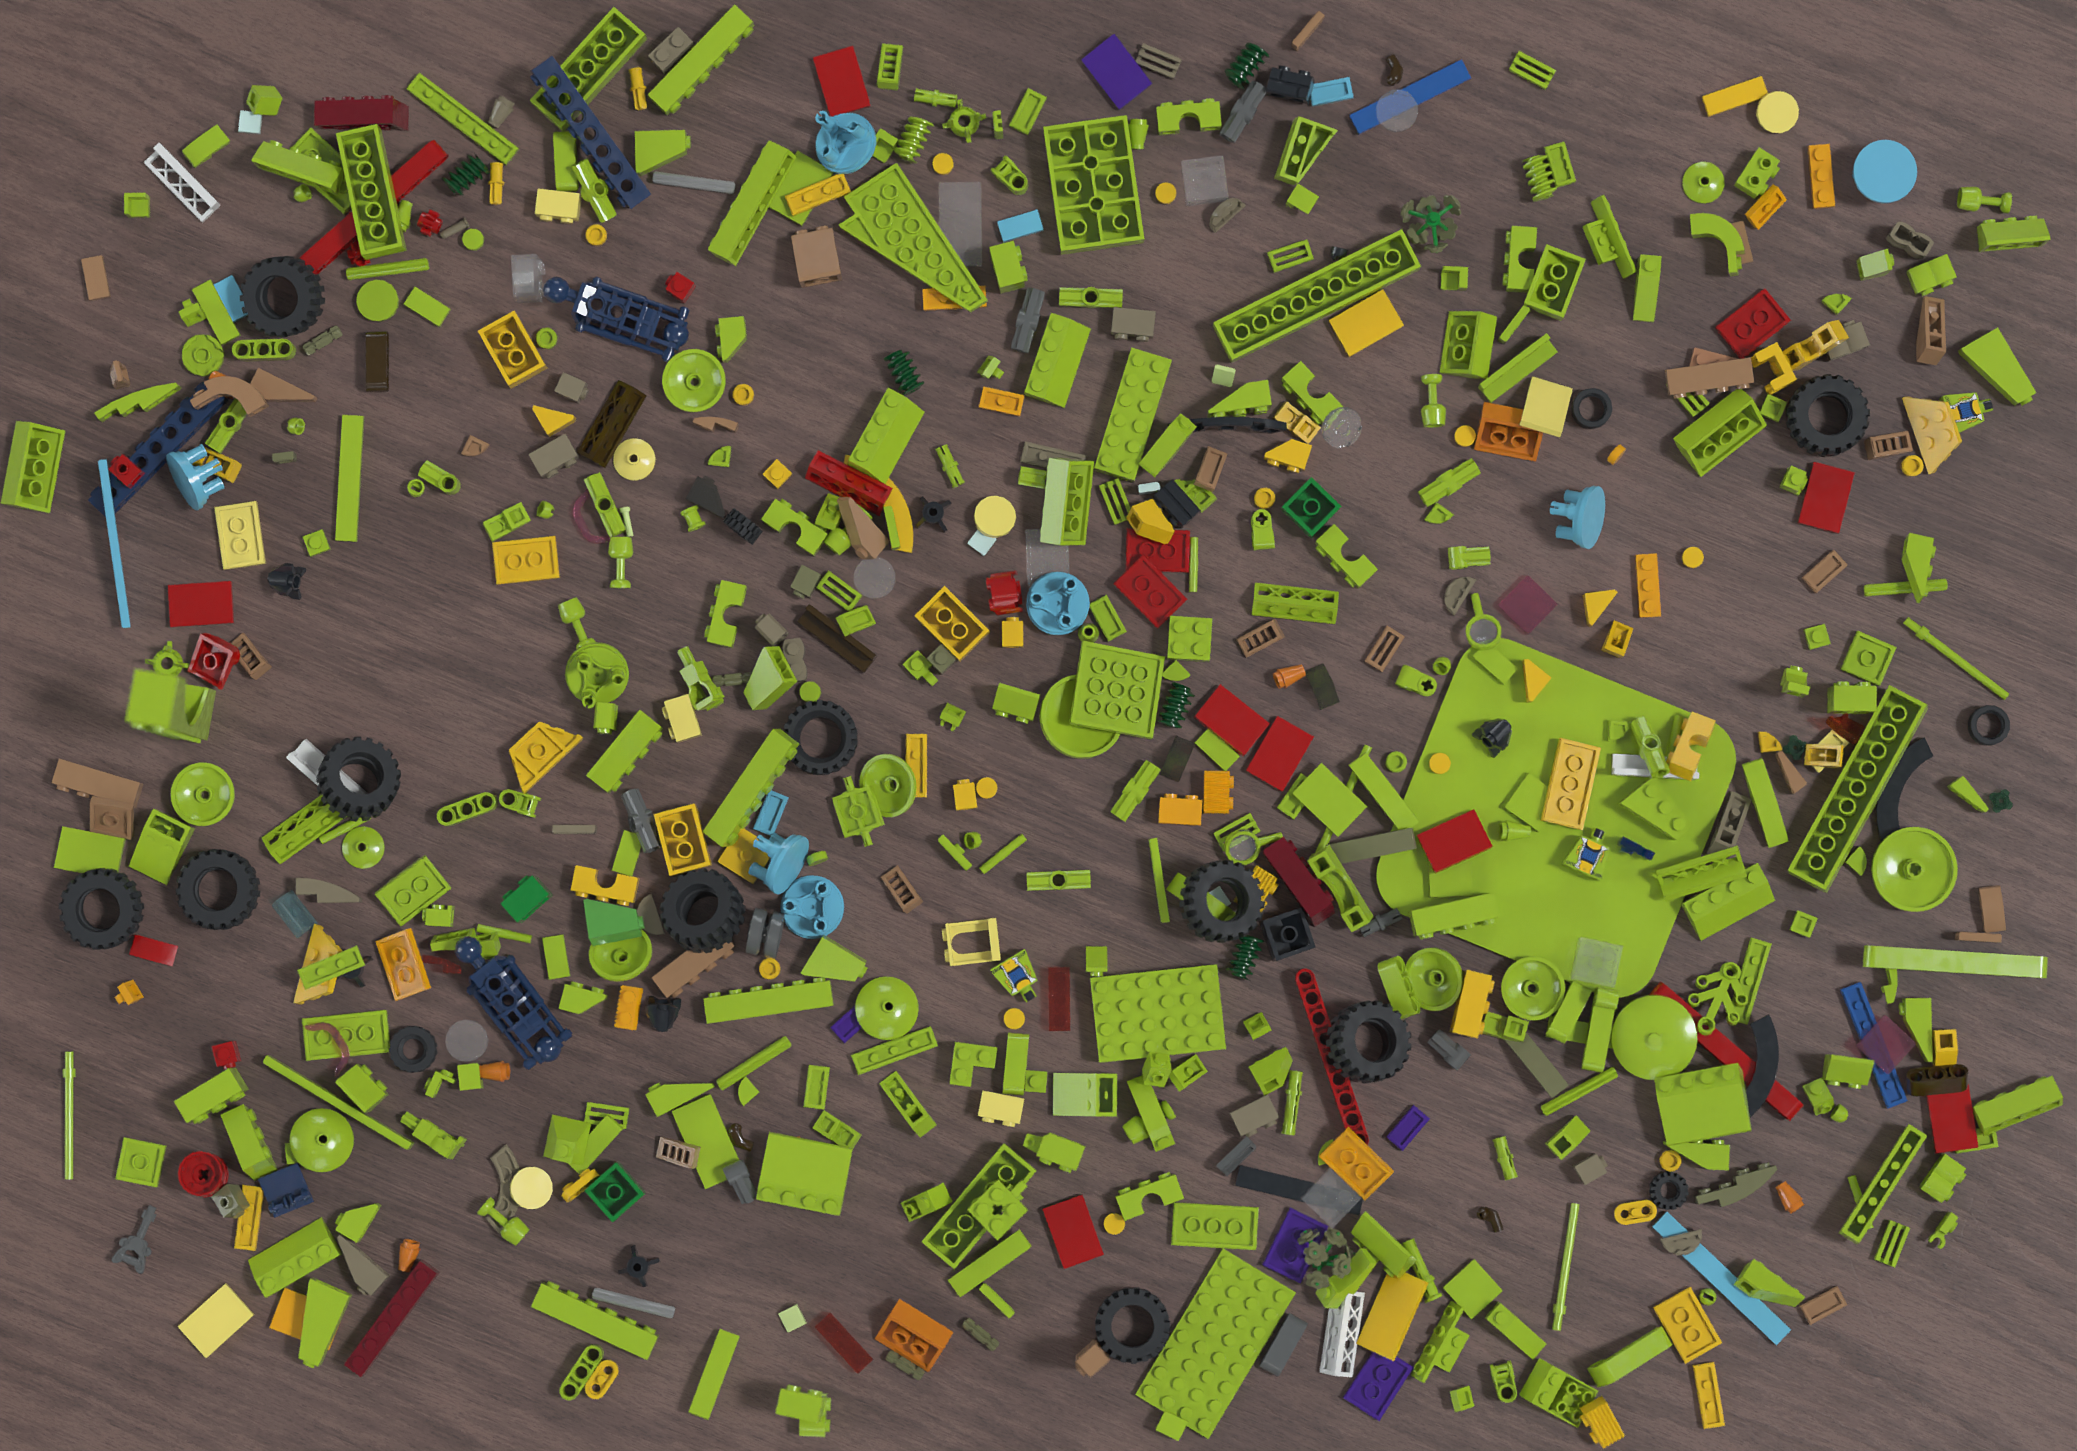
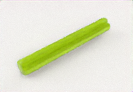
(387, 269)
(1901, 587)
(753, 1063)
(1579, 1091)

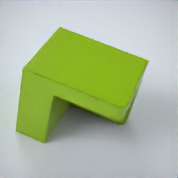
(264, 100)
(884, 145)
(1302, 199)
(137, 205)
(1454, 278)
(469, 1076)
(1171, 1425)

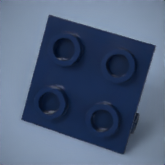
(285, 1190)

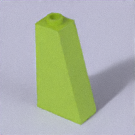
(1998, 365)
(321, 1319)

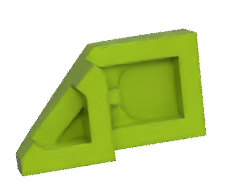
(1200, 496)
(1890, 990)

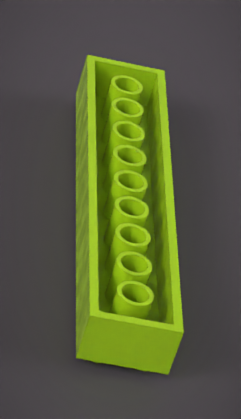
(1316, 296)
(1858, 789)

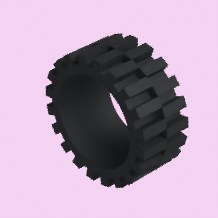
(848, 730)
(1123, 1298)

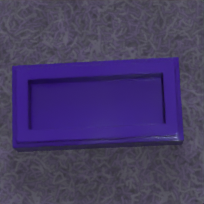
(846, 1026)
(1407, 1127)

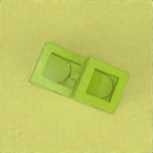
(205, 145)
(506, 522)
(1505, 1027)
(836, 1130)

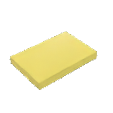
(1546, 406)
(240, 535)
(216, 1320)

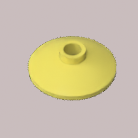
(634, 470)

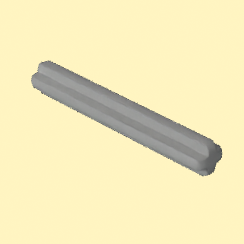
(693, 182)
(633, 1302)

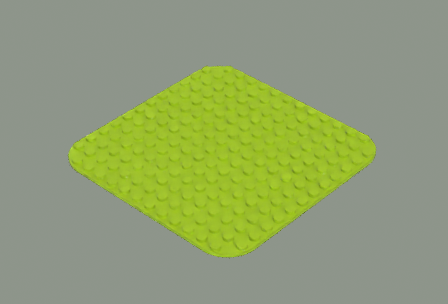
(1538, 898)

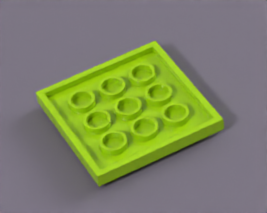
(1117, 690)

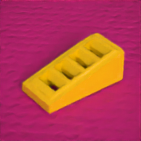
(230, 467)

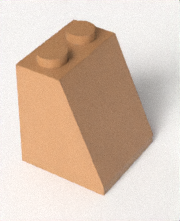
(816, 257)

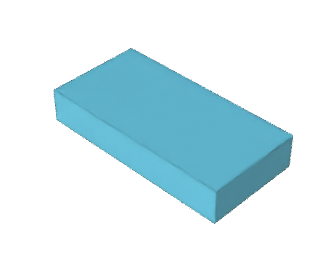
(1331, 91)
(1020, 226)
(230, 296)
(771, 813)

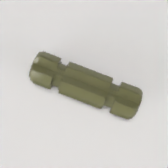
(322, 340)
(731, 679)
(980, 1334)
(905, 1365)

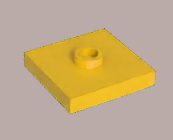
(742, 855)

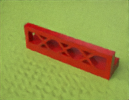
(849, 482)

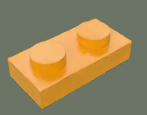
(1765, 207)
(1001, 401)

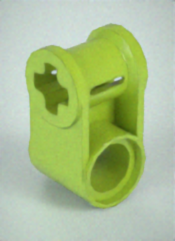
(1007, 173)
(1262, 534)
(1411, 680)
(521, 802)
(1503, 1380)

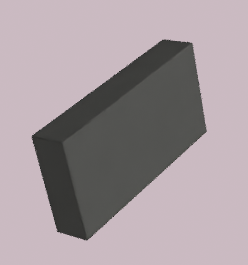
(1236, 1156)

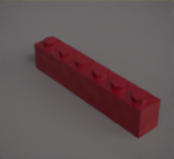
(391, 1318)

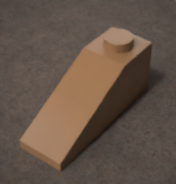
(1931, 331)
(278, 390)
(862, 532)

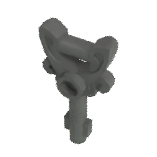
(137, 1243)

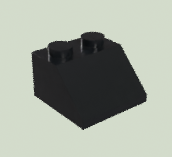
(1287, 934)

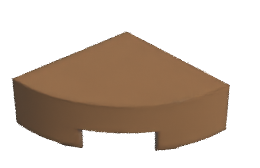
(474, 447)

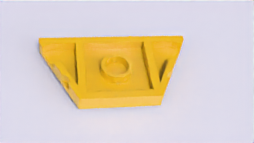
(1933, 429)
(539, 752)
(319, 948)

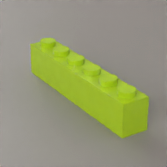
(701, 60)
(752, 203)
(751, 788)
(768, 1001)
(1882, 1184)
(594, 1320)

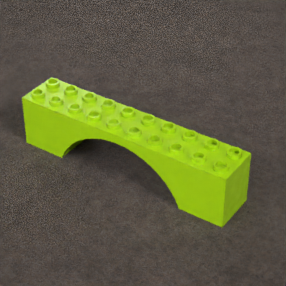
(170, 706)

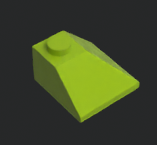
(567, 1140)

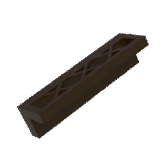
(614, 425)
(833, 636)

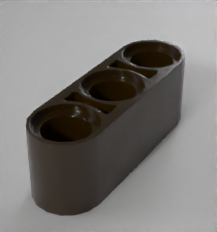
(377, 361)
(1937, 1080)

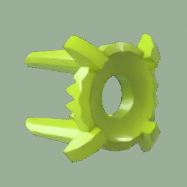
(967, 131)
(167, 651)

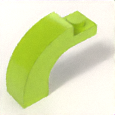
(1717, 227)
(1215, 906)
(1151, 1113)

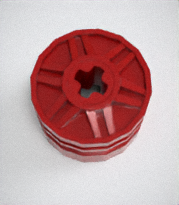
(191, 1174)

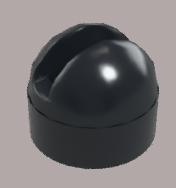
(1336, 251)

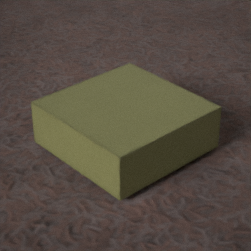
(284, 457)

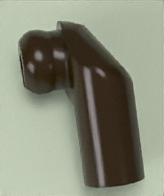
(1396, 70)
(737, 1138)
(1492, 1216)

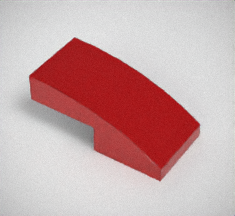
(153, 950)

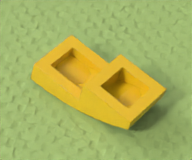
(1297, 423)

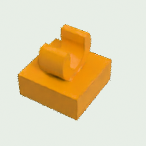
(129, 993)

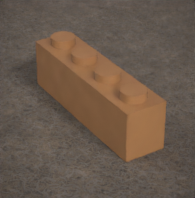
(1709, 376)
(96, 783)
(687, 969)
(1091, 1358)

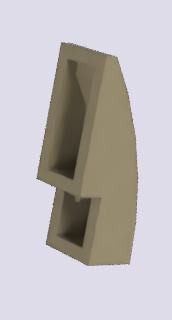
(325, 891)

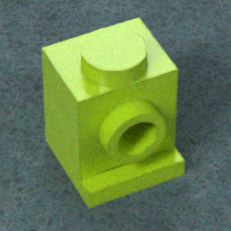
(1794, 480)
(438, 916)

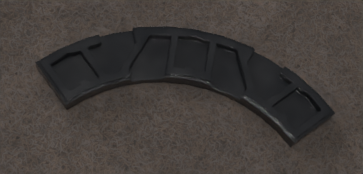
(1230, 423)
(1888, 802)
(1766, 1064)

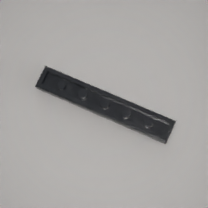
(1278, 1185)

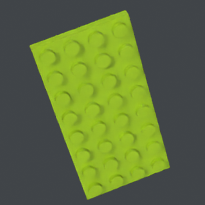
(1215, 1343)

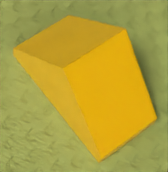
(553, 420)
(1596, 603)
(1617, 639)
(1534, 679)
(1824, 755)

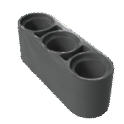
(1283, 1344)

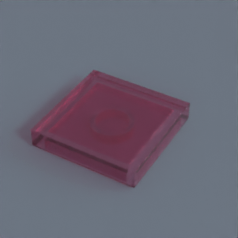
(1527, 604)
(1886, 1044)

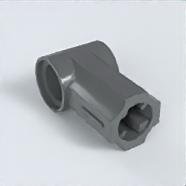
(1452, 1052)
(738, 1176)

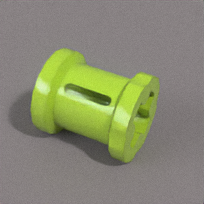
(693, 518)

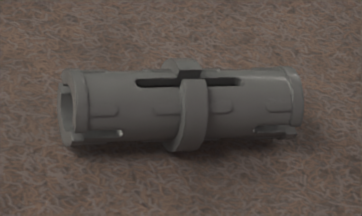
(1381, 922)

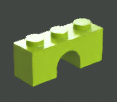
(1206, 113)
(1519, 240)
(1296, 382)
(780, 515)
(1356, 571)
(727, 595)
(1131, 1200)

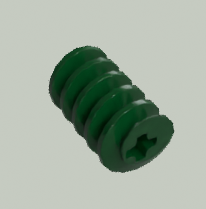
(1245, 63)
(465, 175)
(904, 372)
(1176, 706)
(1245, 957)

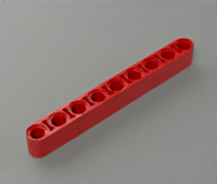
(403, 181)
(1317, 1030)
(1729, 1053)

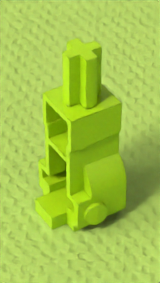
(694, 675)
(433, 1136)

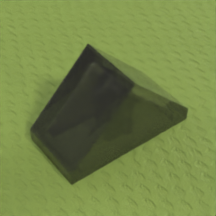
(1322, 686)
(1177, 758)

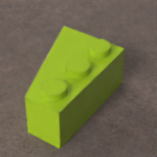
(1302, 148)
(1657, 808)
(248, 1142)

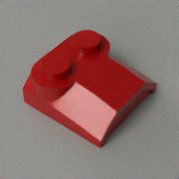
(213, 659)

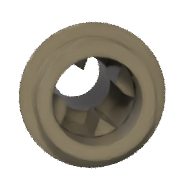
(501, 110)

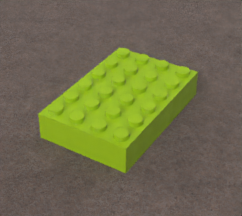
(1093, 184)
(1158, 1013)

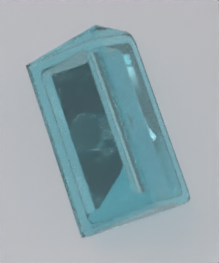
(294, 914)

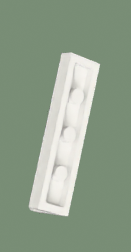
(183, 174)
(308, 760)
(1635, 766)
(1338, 1333)

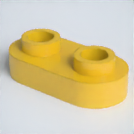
(573, 1190)
(1635, 1212)
(602, 1379)

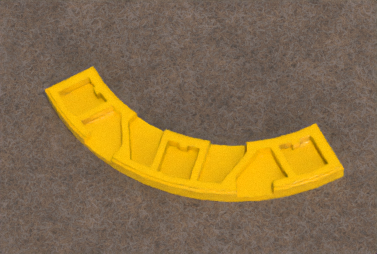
(901, 515)

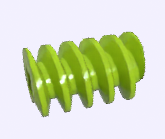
(912, 138)
(1539, 177)

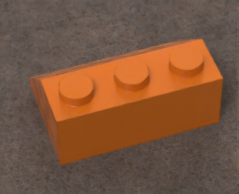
(1501, 433)
(914, 1335)

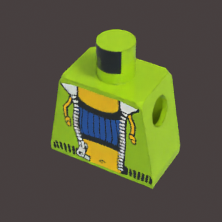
(1967, 409)
(1588, 855)
(1017, 975)

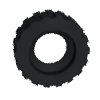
(402, 1037)

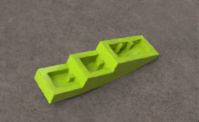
(144, 398)
(1383, 792)
(1765, 802)
(989, 1263)
(714, 1374)

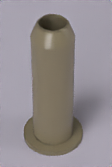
(455, 228)

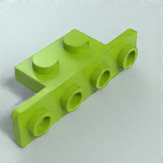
(1606, 238)
(1443, 1345)

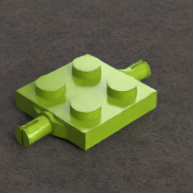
(858, 811)

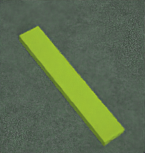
(462, 119)
(349, 478)

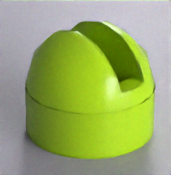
(302, 193)
(298, 423)
(417, 484)
(544, 510)
(1442, 665)
(968, 840)
(1839, 1113)
(1706, 1301)

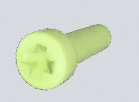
(627, 522)

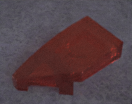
(1846, 728)
(448, 966)

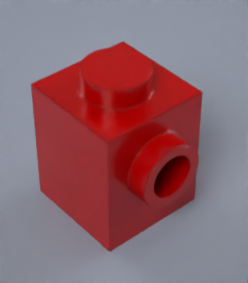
(679, 287)
(125, 470)
(226, 1054)

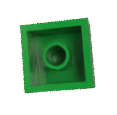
(1311, 507)
(526, 898)
(615, 1191)

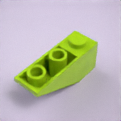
(1916, 562)
(1707, 1155)
(1765, 1285)

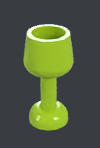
(1971, 199)
(1433, 414)
(838, 540)
(620, 549)
(572, 612)
(1136, 1129)
(512, 1230)

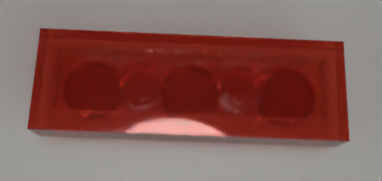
(1059, 998)
(844, 1343)

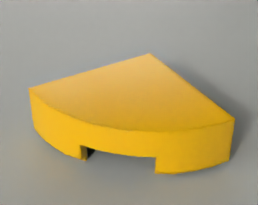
(1768, 743)

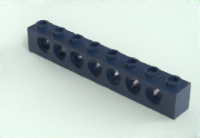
(638, 190)
(159, 435)

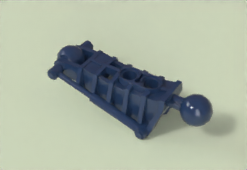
(674, 333)
(547, 1047)

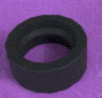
(1595, 393)
(2005, 725)

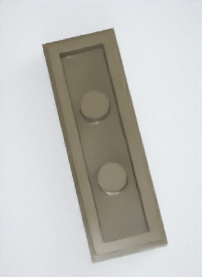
(1039, 455)

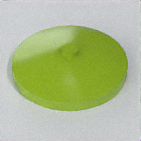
(1067, 738)
(1914, 869)
(1654, 1037)

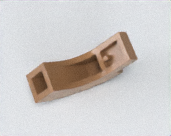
(222, 386)

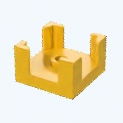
(1778, 365)

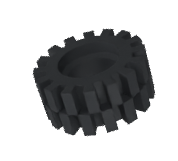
(742, 526)
(1678, 1199)

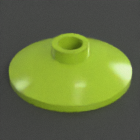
(1696, 190)
(374, 847)

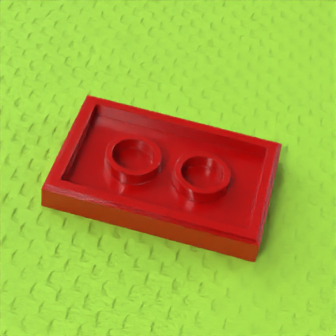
(841, 81)
(1753, 324)
(1826, 497)
(1166, 557)
(1150, 591)
(201, 604)
(1231, 720)
(1279, 753)
(1454, 841)
(1952, 1121)
(1073, 1231)

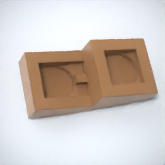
(710, 423)
(1992, 909)

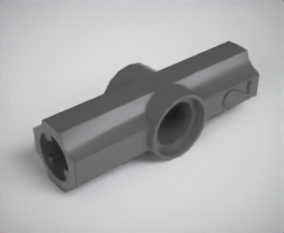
(1243, 111)
(1027, 320)
(641, 820)

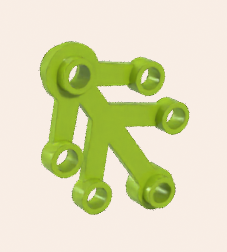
(1720, 995)

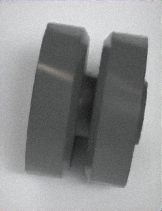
(762, 932)

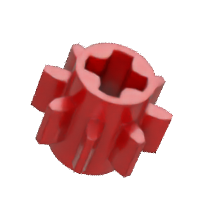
(430, 222)
(355, 255)

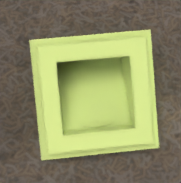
(1223, 375)
(792, 1318)

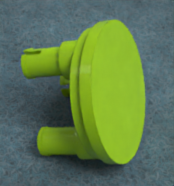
(596, 673)

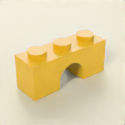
(1819, 343)
(1695, 732)
(586, 883)

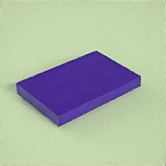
(1117, 71)
(1285, 1252)
(1377, 1384)

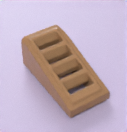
(119, 375)
(1875, 448)
(1275, 626)
(259, 665)
(1791, 775)
(909, 906)
(693, 1152)

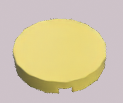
(1777, 112)
(994, 516)
(531, 1188)

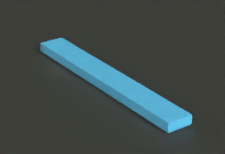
(114, 543)
(1724, 1281)

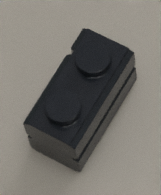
(1290, 84)
(1176, 504)

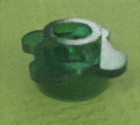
(1794, 741)
(1997, 806)

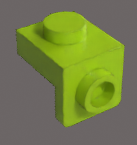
(434, 1083)
(1819, 1096)

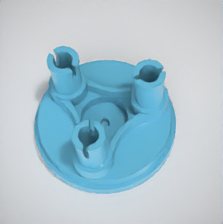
(844, 142)
(1884, 171)
(191, 478)
(1585, 511)
(1057, 603)
(786, 860)
(812, 907)

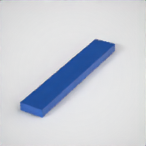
(1421, 92)
(1863, 1021)

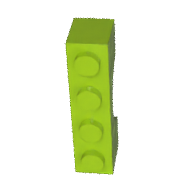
(1351, 904)

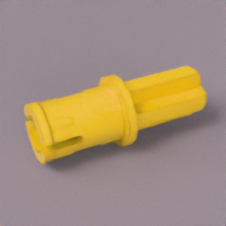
(638, 88)
(496, 183)

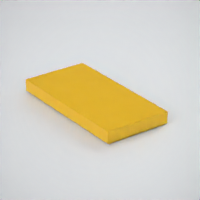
(1570, 784)
(1392, 1314)

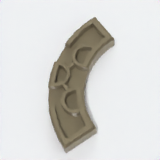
(507, 1167)

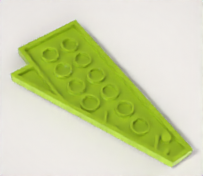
(900, 228)

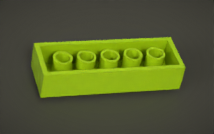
(594, 62)
(371, 192)
(1132, 415)
(958, 1228)

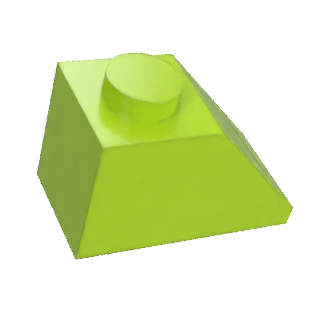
(356, 1221)

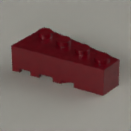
(362, 112)
(1300, 881)

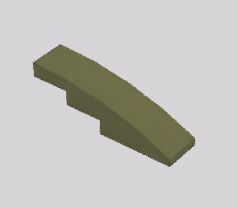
(1374, 845)
(1538, 1065)

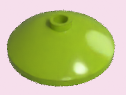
(694, 365)
(881, 773)
(188, 790)
(607, 958)
(1423, 971)
(1548, 988)
(881, 1022)
(316, 1155)

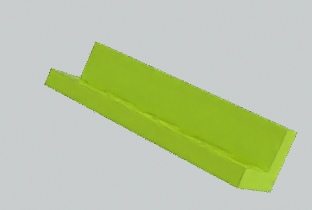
(1517, 368)
(1295, 606)
(304, 832)
(1702, 876)

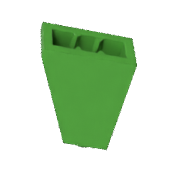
(611, 922)

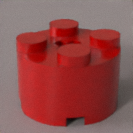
(1005, 593)

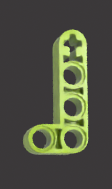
(1599, 1029)
(1630, 1357)

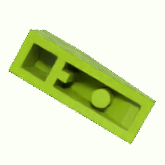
(1646, 287)
(1918, 1020)
(670, 1096)
(908, 1104)
(1515, 1330)

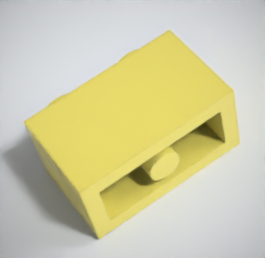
(558, 205)
(682, 718)
(1001, 1108)

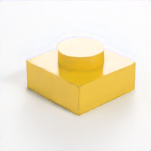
(777, 474)

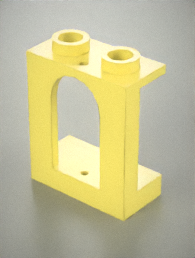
(971, 926)

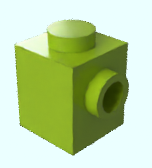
(1156, 1069)

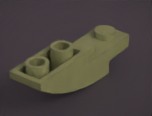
(1745, 1183)

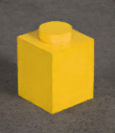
(1012, 633)
(965, 795)

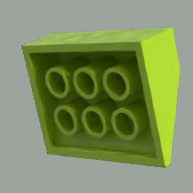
(1703, 1104)
(804, 1173)

